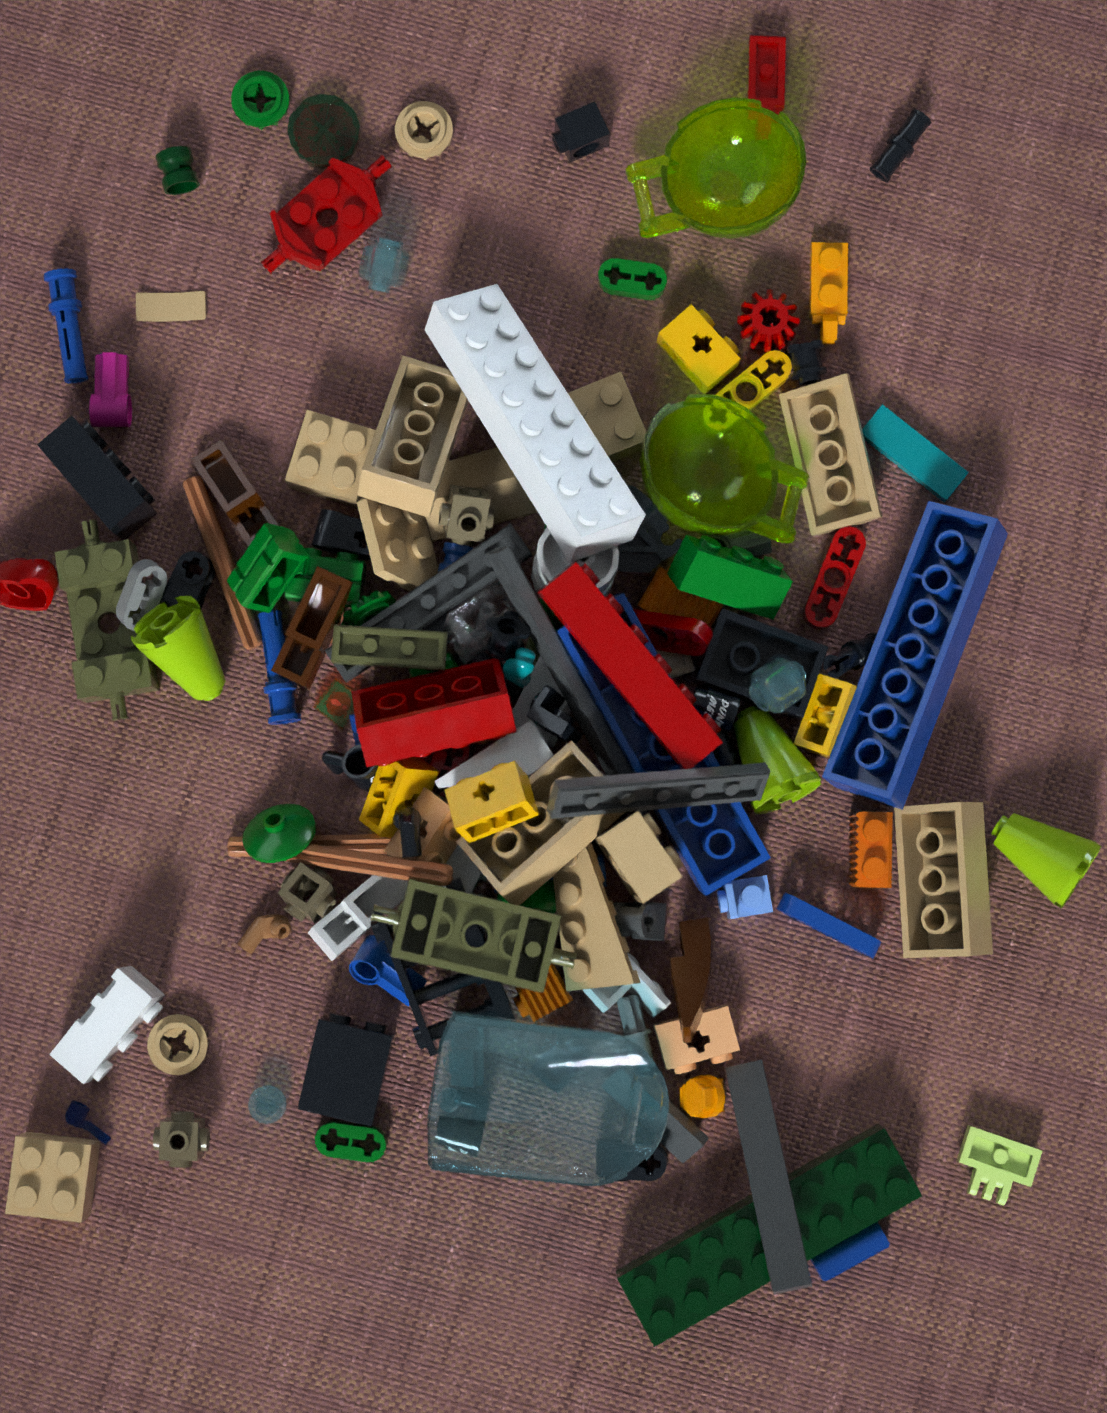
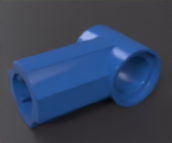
(374, 966)

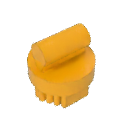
(703, 1096)

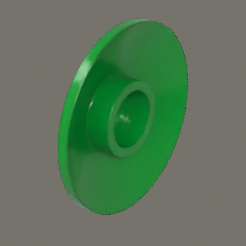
(279, 833)

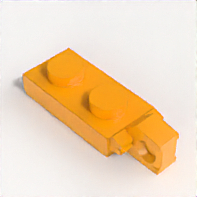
(828, 288)

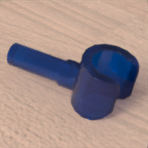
(76, 1117)

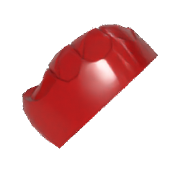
(27, 583)

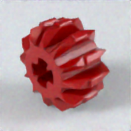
(778, 330)

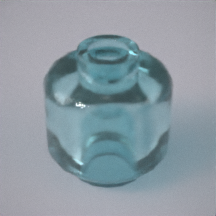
(384, 264)
(778, 685)

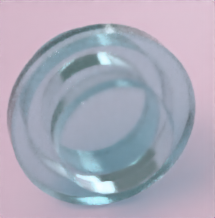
(267, 1104)

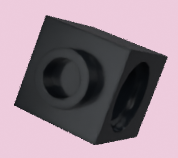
(580, 132)

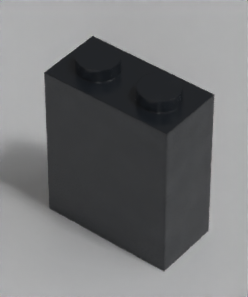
(346, 1069)

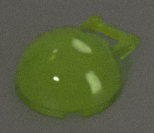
(723, 172)
(717, 470)

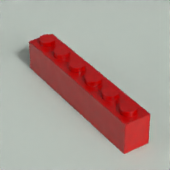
(630, 666)

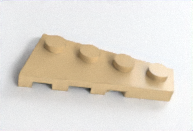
(590, 927)

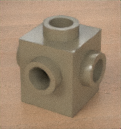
(466, 515)
(299, 885)
(195, 1135)

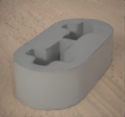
(140, 594)

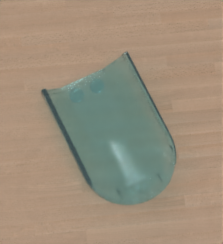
(542, 1102)

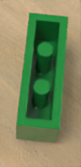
(730, 576)

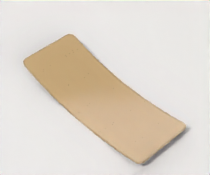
(170, 306)

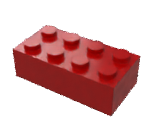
(433, 712)

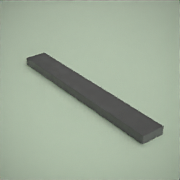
(559, 662)

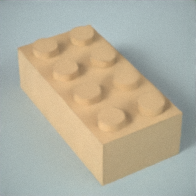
(413, 438)
(533, 851)
(639, 856)
(943, 880)

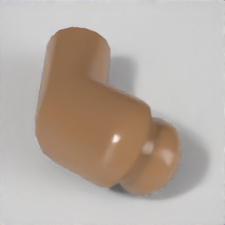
(263, 928)

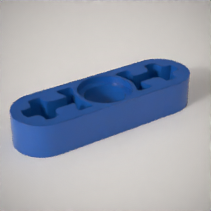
(829, 925)

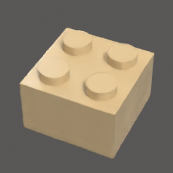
(611, 415)
(329, 458)
(52, 1177)

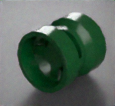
(177, 170)

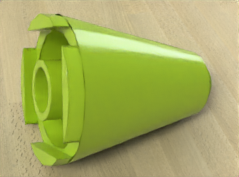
(181, 647)
(764, 741)
(1045, 854)

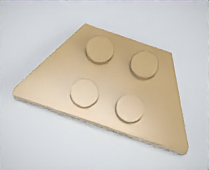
(398, 544)

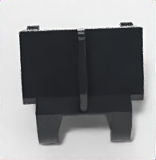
(646, 548)

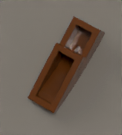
(233, 490)
(312, 627)
(692, 974)

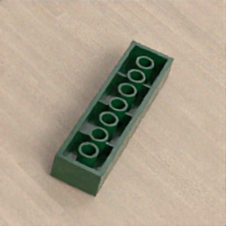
(726, 1254)

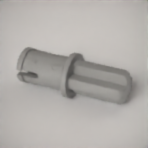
(633, 1022)

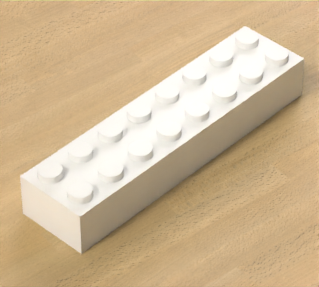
(534, 422)

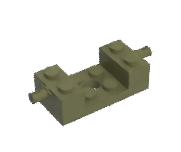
(106, 663)
(433, 925)

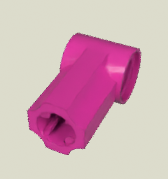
(111, 402)

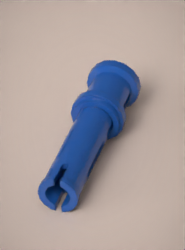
(65, 309)
(279, 689)

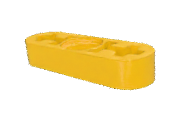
(760, 366)

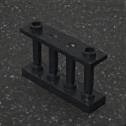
(425, 1035)

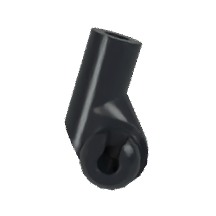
(408, 823)

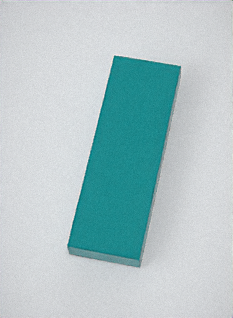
(913, 453)

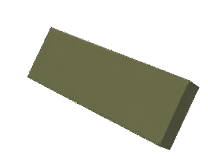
(389, 647)

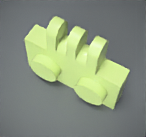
(997, 1163)

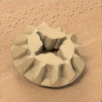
(429, 115)
(160, 1048)

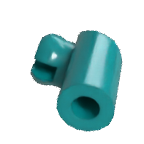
(519, 668)

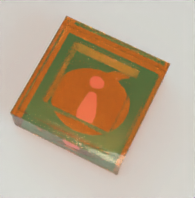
(336, 704)

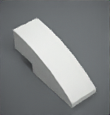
(353, 915)

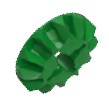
(247, 90)
(367, 608)

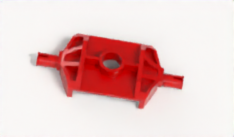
(339, 189)

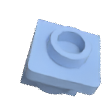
(745, 897)

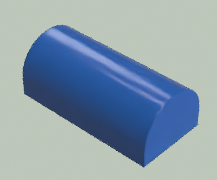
(850, 1252)

